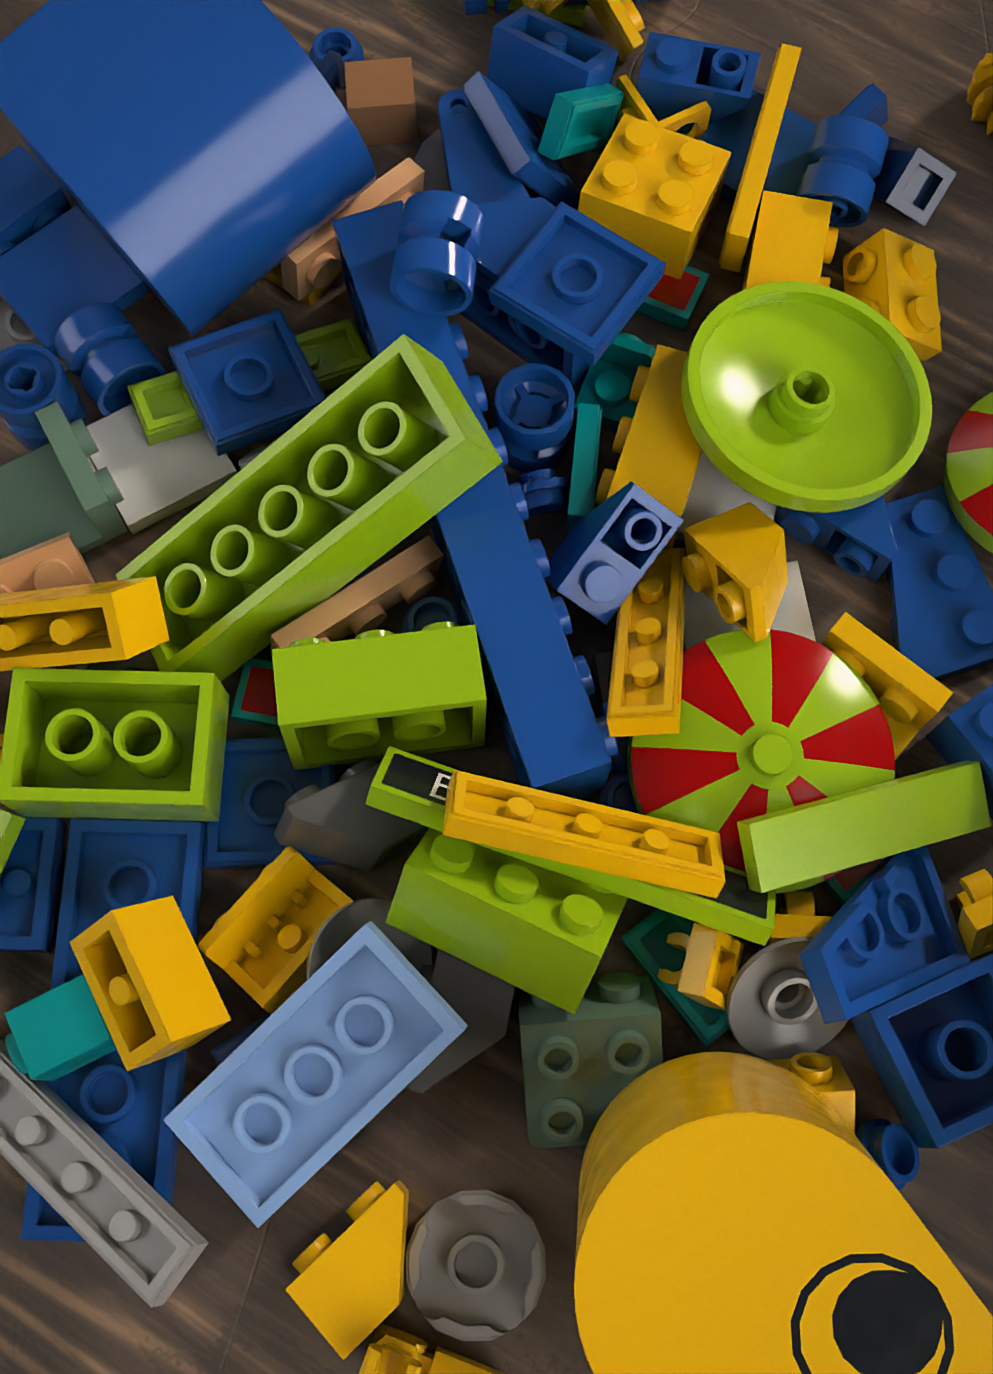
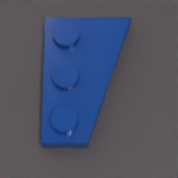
(937, 589)
(884, 939)

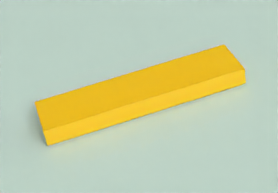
(759, 158)
(649, 652)
(583, 834)

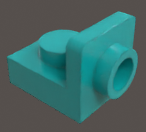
(612, 379)

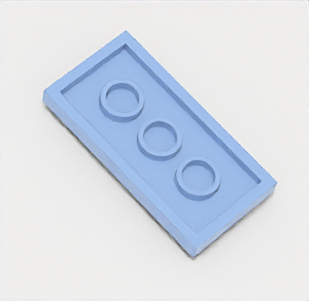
(315, 1073)

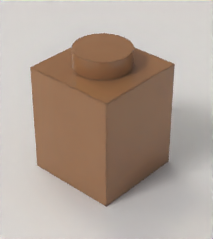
(381, 100)

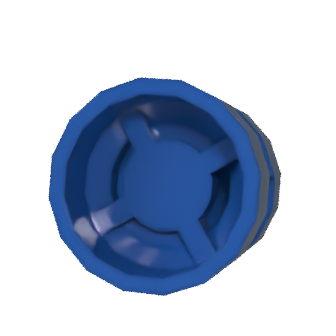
(843, 163)
(437, 253)
(106, 354)
(29, 382)
(535, 416)

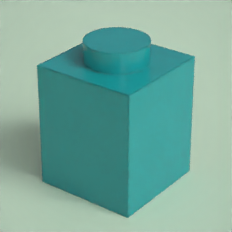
(57, 1032)

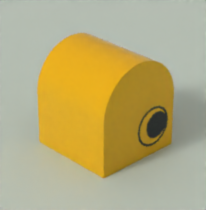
(756, 1237)

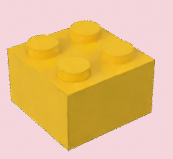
(656, 189)

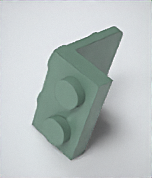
(58, 490)
(585, 1058)

